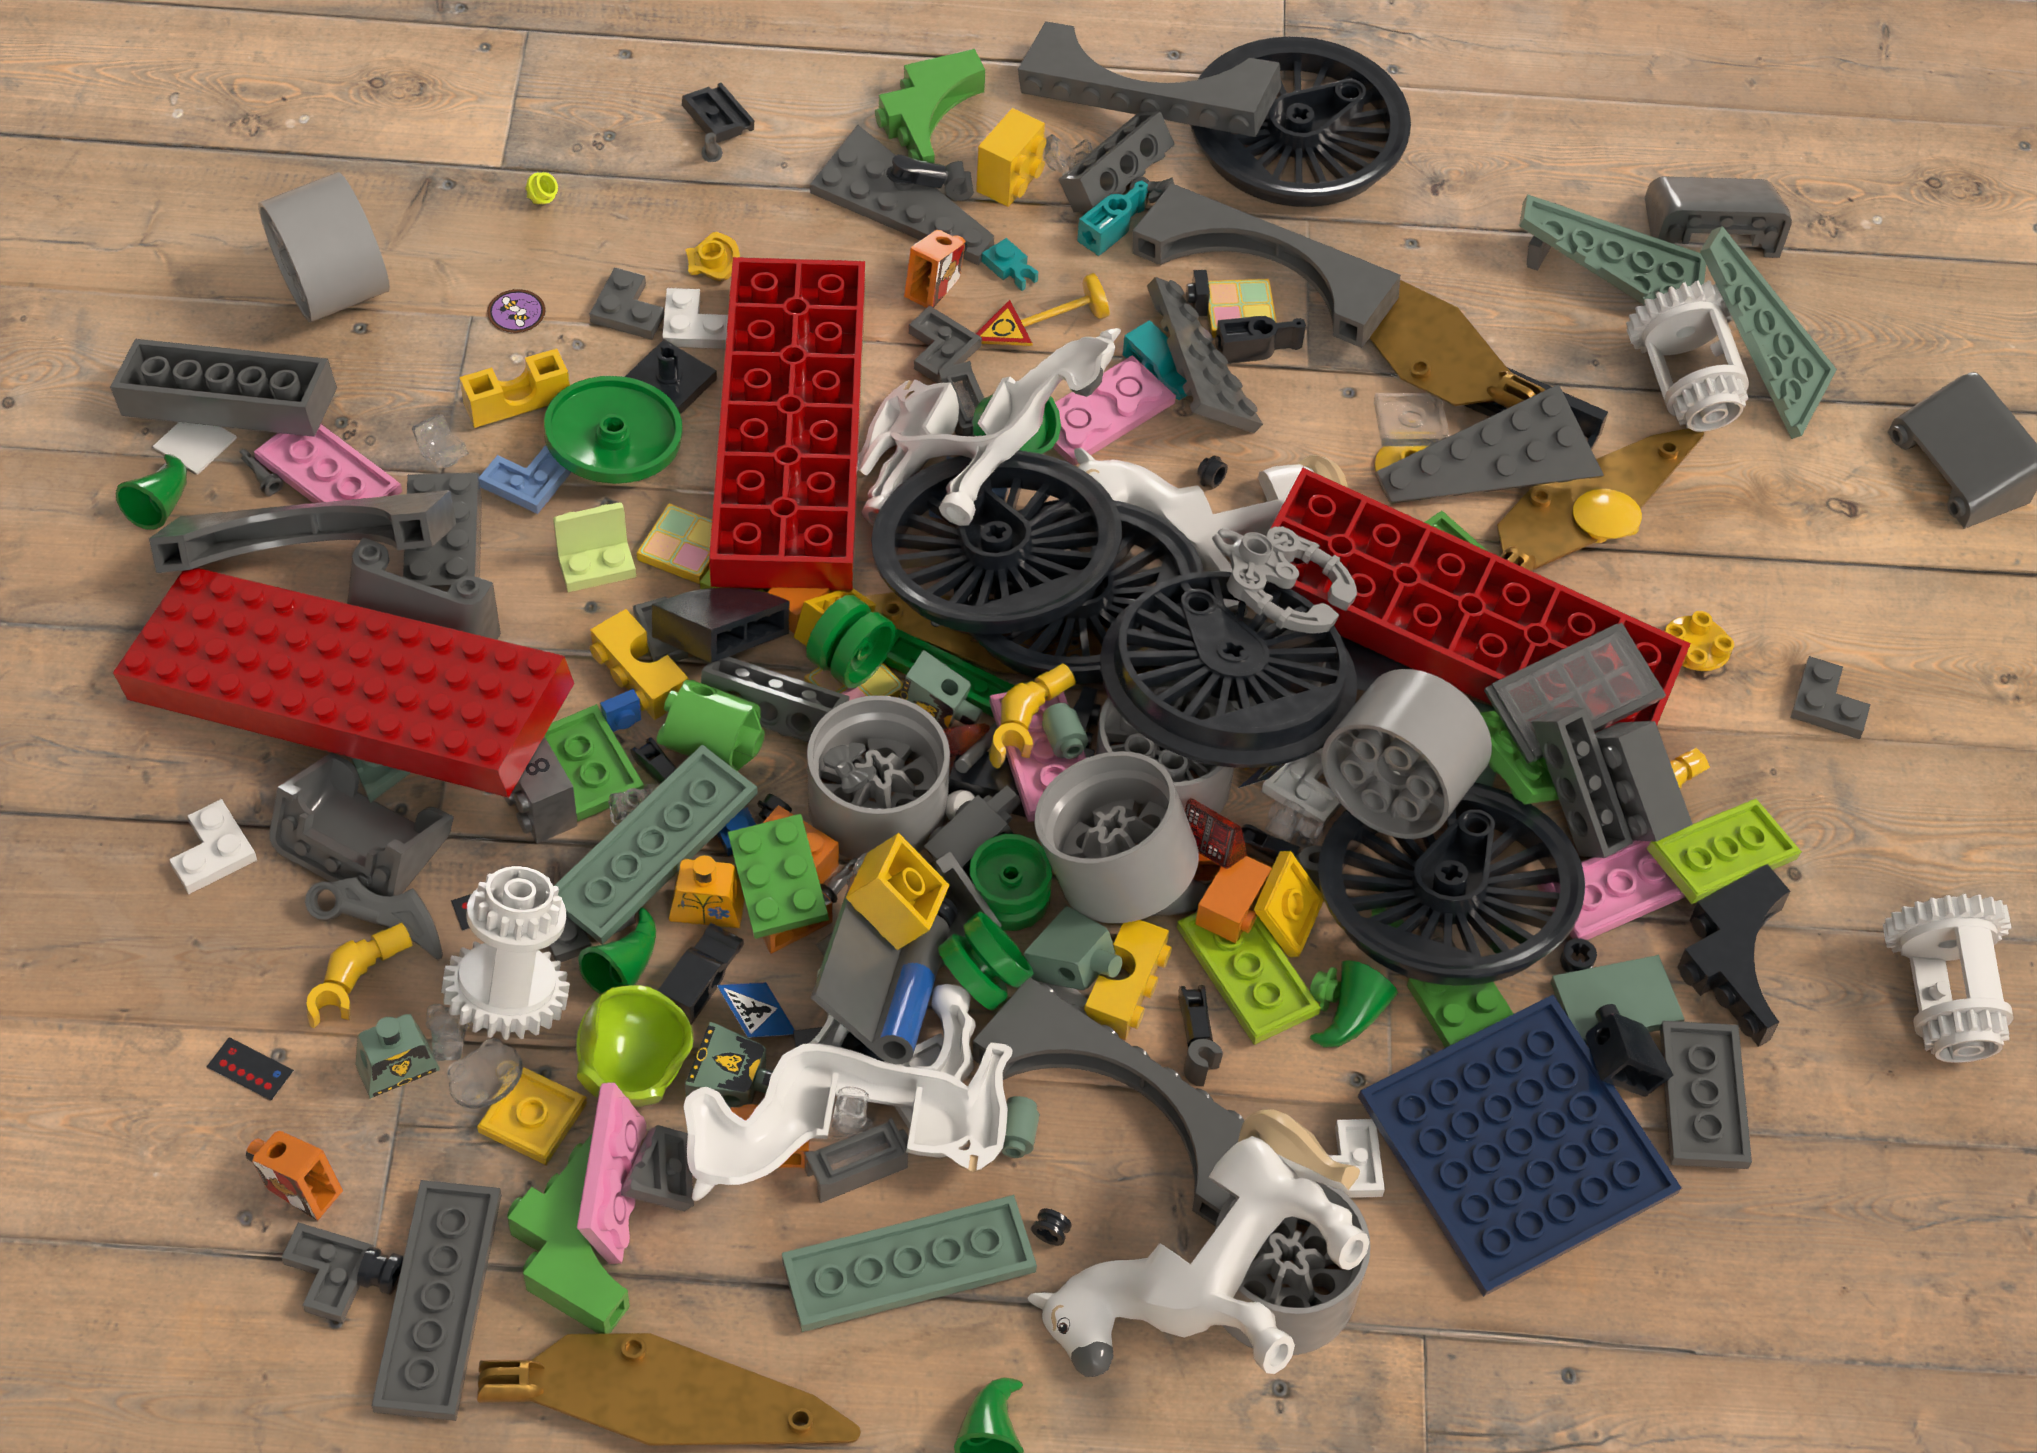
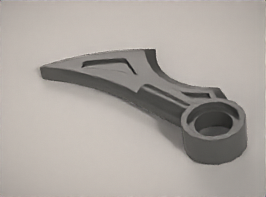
(386, 911)

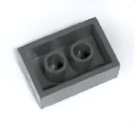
(1643, 780)

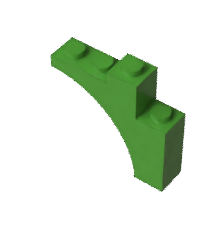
(925, 96)
(565, 1266)

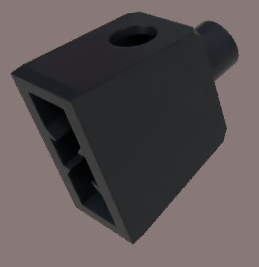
(1626, 1053)

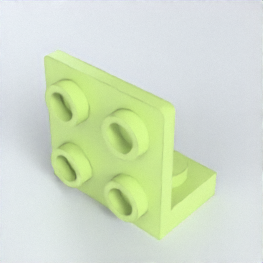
(593, 547)

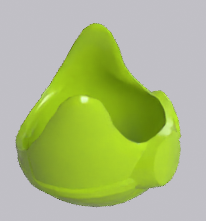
(633, 1041)

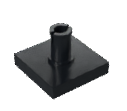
(675, 374)

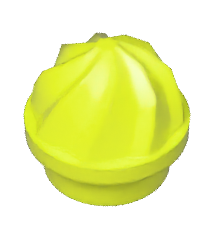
(541, 188)

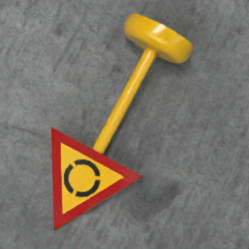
(1008, 329)

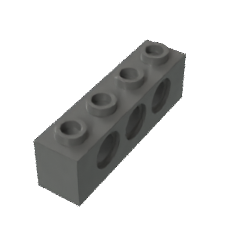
(1117, 161)
(785, 702)
(1582, 782)

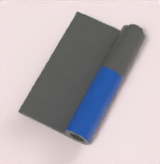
(875, 987)

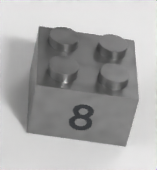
(544, 796)

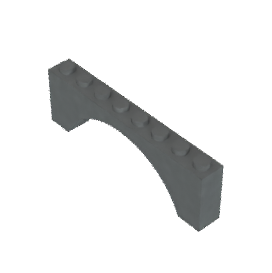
(1225, 102)
(1190, 223)
(396, 520)
(1061, 1035)

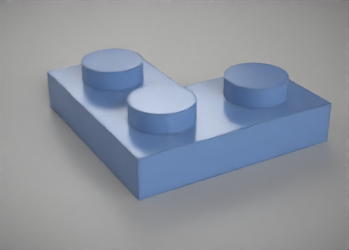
(525, 486)

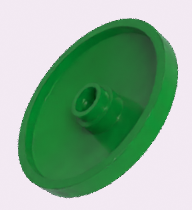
(613, 429)

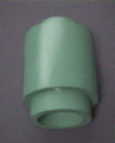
(1064, 731)
(1020, 1126)

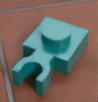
(1007, 261)

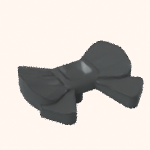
(1155, 188)
(841, 760)

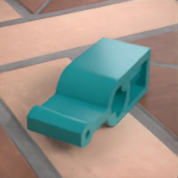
(1111, 219)
(1151, 349)

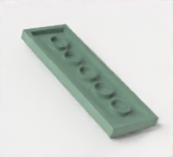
(651, 843)
(908, 1263)

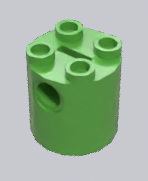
(712, 719)

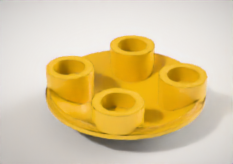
(1607, 514)
(1709, 642)

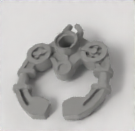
(1268, 558)

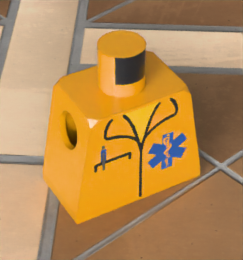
(707, 893)

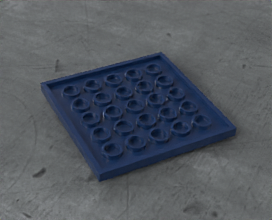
(1518, 1144)

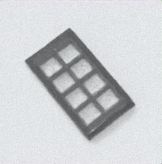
(1596, 673)

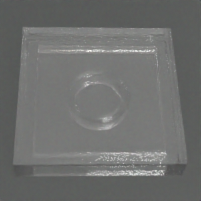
(1410, 419)

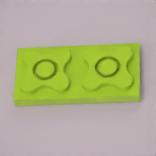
(1723, 849)
(1252, 978)

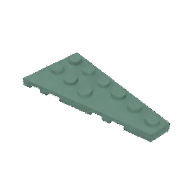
(1619, 255)
(1782, 350)

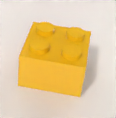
(1010, 157)
(897, 891)

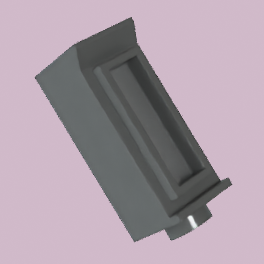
(967, 392)
(858, 1160)

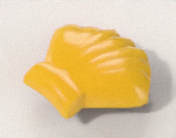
(713, 257)

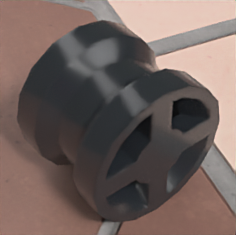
(380, 1270)

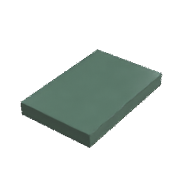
(1635, 987)

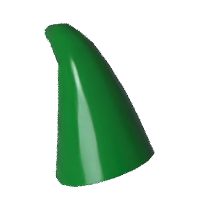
(153, 497)
(619, 961)
(1362, 999)
(987, 1421)

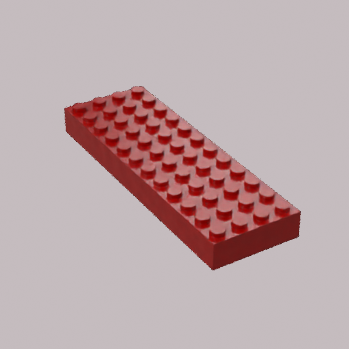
(789, 425)
(1448, 601)
(346, 679)

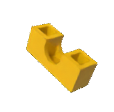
(494, 400)
(618, 645)
(1119, 1001)

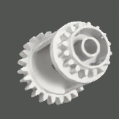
(1682, 323)
(1945, 932)
(507, 979)

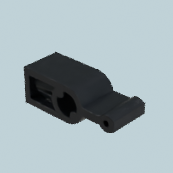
(1257, 337)
(701, 970)

